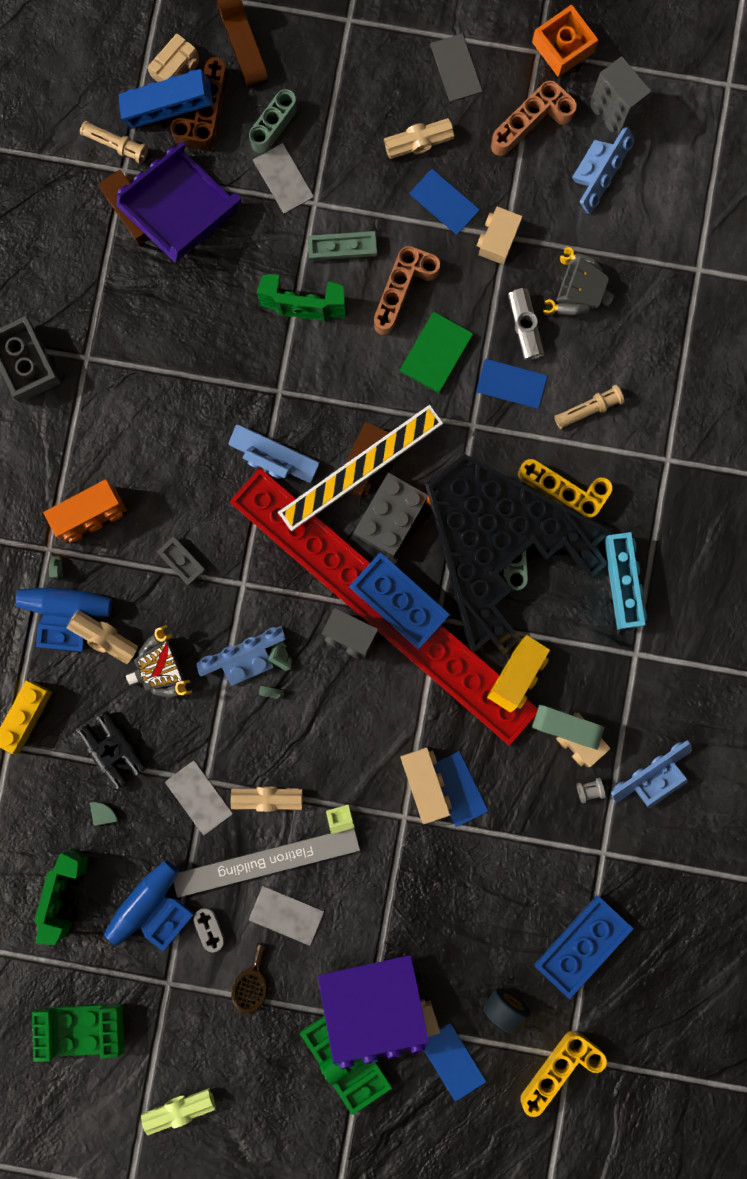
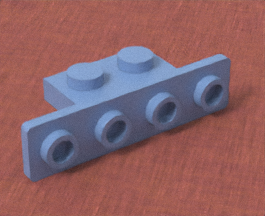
(600, 167)
(272, 455)
(243, 659)
(657, 779)

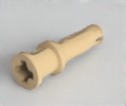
(123, 145)
(599, 403)

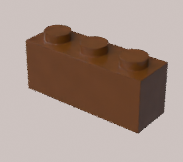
(110, 188)
(367, 437)

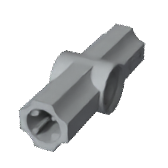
(528, 337)

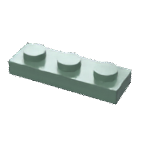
(342, 245)

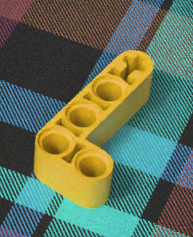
(563, 485)
(559, 1076)

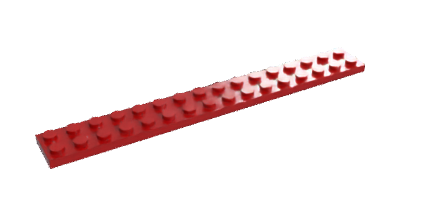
(337, 567)

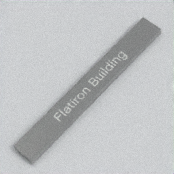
(265, 862)

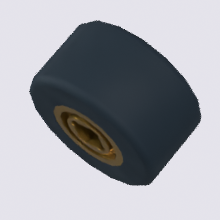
(507, 1011)

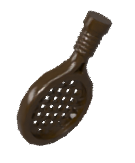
(258, 959)

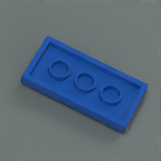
(399, 600)
(583, 947)

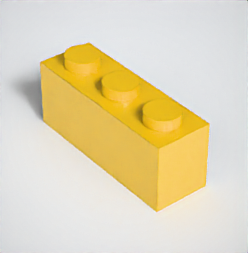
(519, 674)
(23, 716)

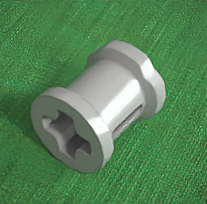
(591, 790)

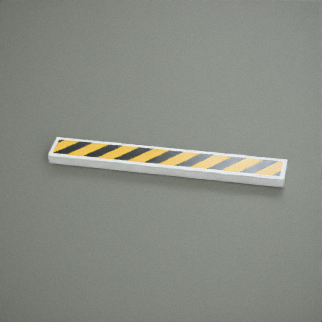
(360, 468)

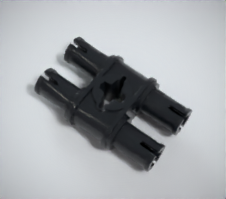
(124, 751)

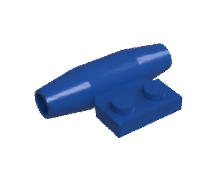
(58, 609)
(151, 910)

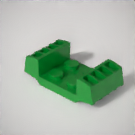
(296, 306)
(50, 928)
(78, 1031)

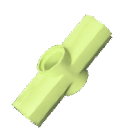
(178, 1111)

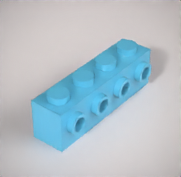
(624, 581)

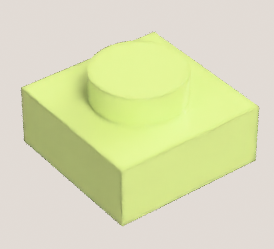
(340, 819)

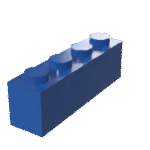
(165, 99)

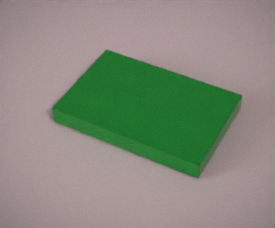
(436, 352)

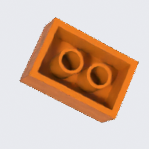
(85, 512)

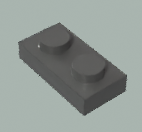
(181, 561)

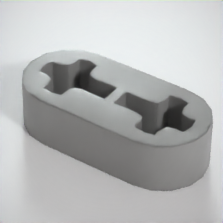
(203, 931)

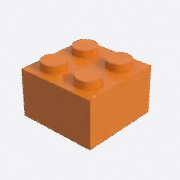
(565, 40)

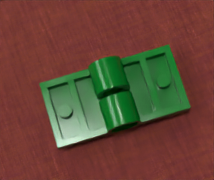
(355, 1085)

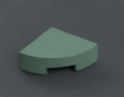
(56, 568)
(280, 656)
(271, 692)
(102, 813)

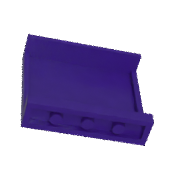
(176, 203)
(373, 1012)

